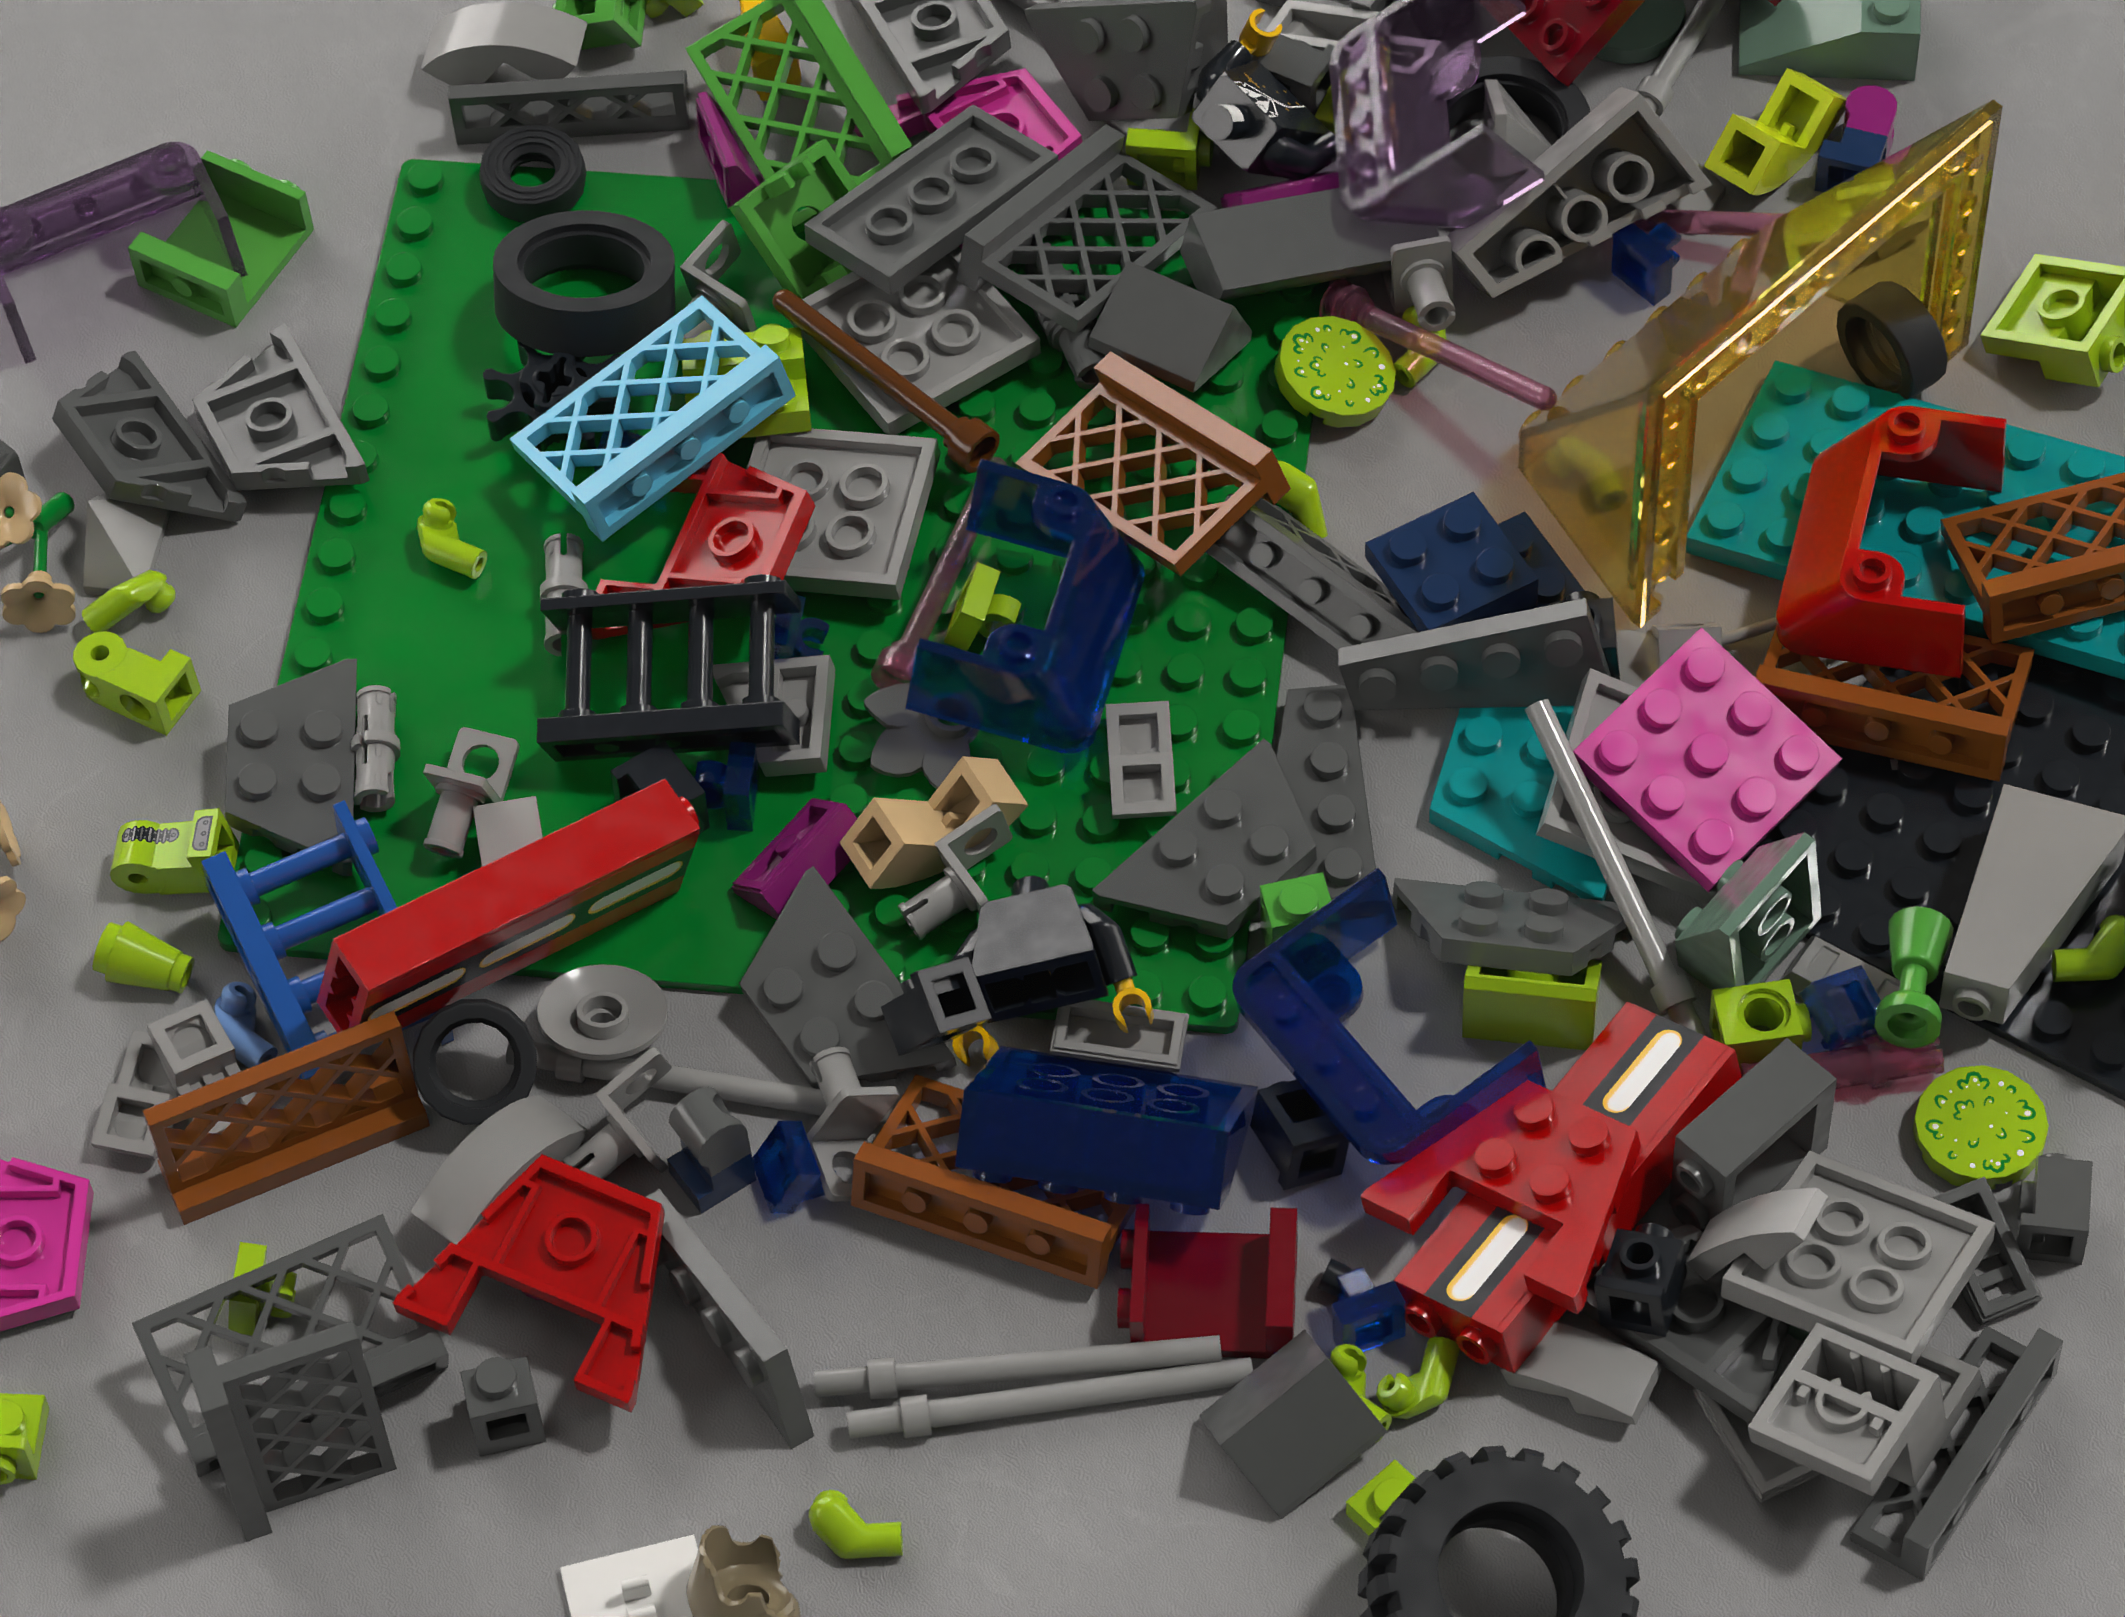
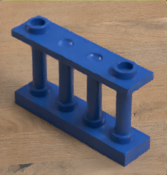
(266, 944)

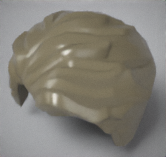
(738, 1578)

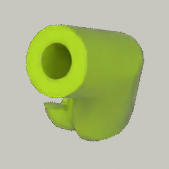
(848, 1533)

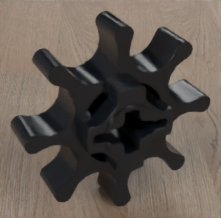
(537, 389)

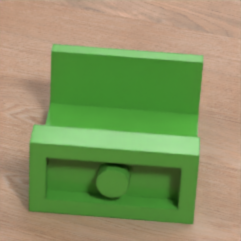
(190, 267)

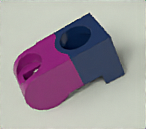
(1865, 137)

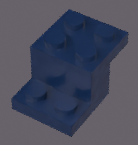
(1467, 567)

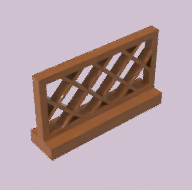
(1191, 434)
(2039, 593)
(1902, 726)
(278, 1146)
(974, 1211)

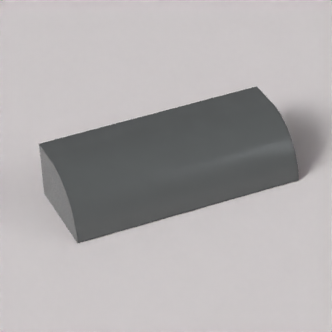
(1287, 245)

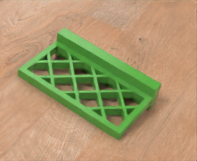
(836, 64)

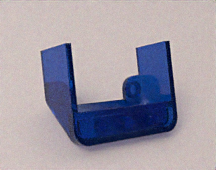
(1032, 681)
(1303, 992)

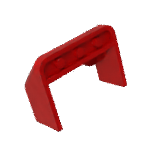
(1851, 599)

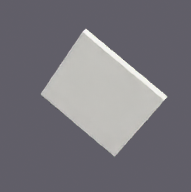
(633, 1582)

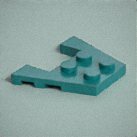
(1496, 794)

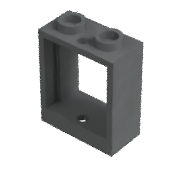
(1752, 1135)

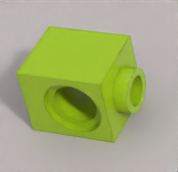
(1765, 1004)

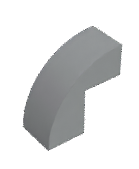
(526, 36)
(492, 1161)

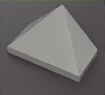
(1510, 122)
(120, 541)

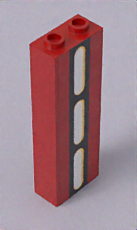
(511, 911)
(1472, 1267)

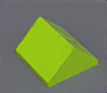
(1531, 1006)

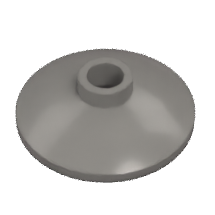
(602, 1012)

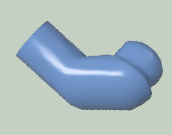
(238, 1017)

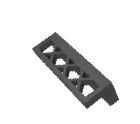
(572, 105)
(1309, 578)
(1969, 1458)

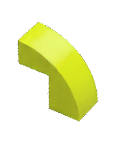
(1787, 134)

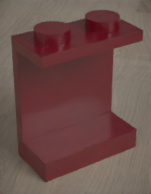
(1211, 1285)

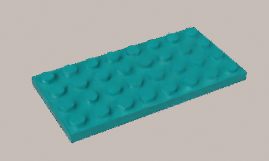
(1801, 412)

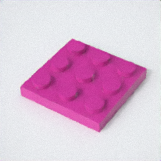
(1705, 759)

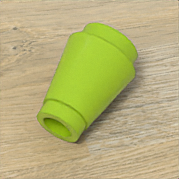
(141, 959)

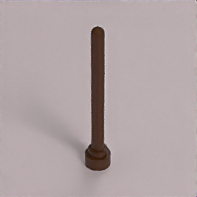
(963, 437)

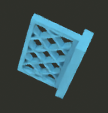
(678, 439)

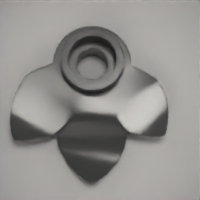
(914, 739)

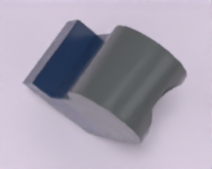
(714, 1149)

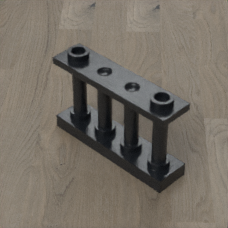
(699, 721)

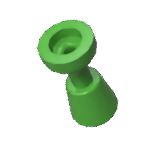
(1917, 950)

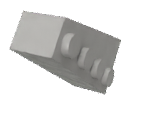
(1597, 180)

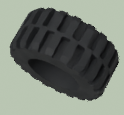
(1509, 1496)

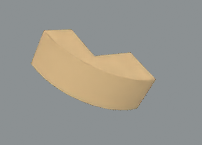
(897, 836)

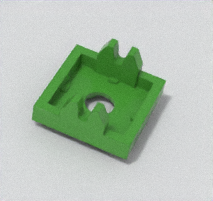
(767, 212)

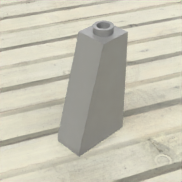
(2028, 894)

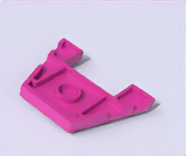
(1008, 96)
(41, 1241)

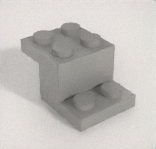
(1863, 1409)

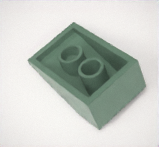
(1830, 38)
(1754, 917)

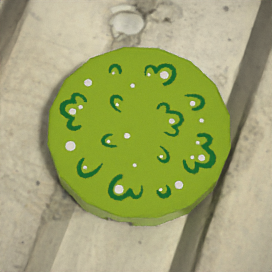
(1335, 371)
(1980, 1126)

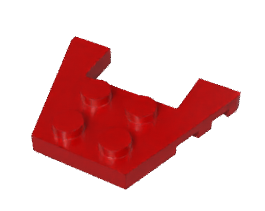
(735, 529)
(1536, 1160)
(567, 1244)

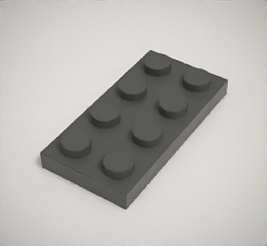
(928, 199)

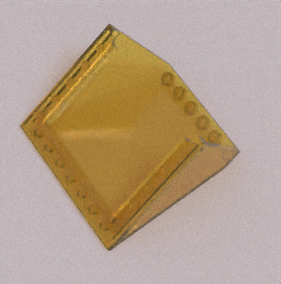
(1623, 437)

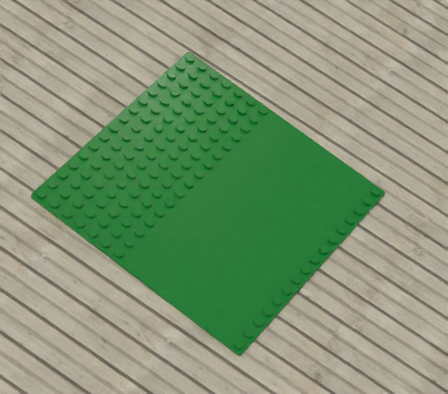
(478, 656)

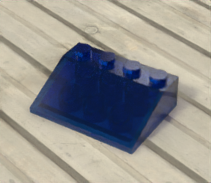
(1104, 1129)

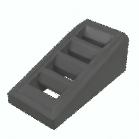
(1979, 1199)

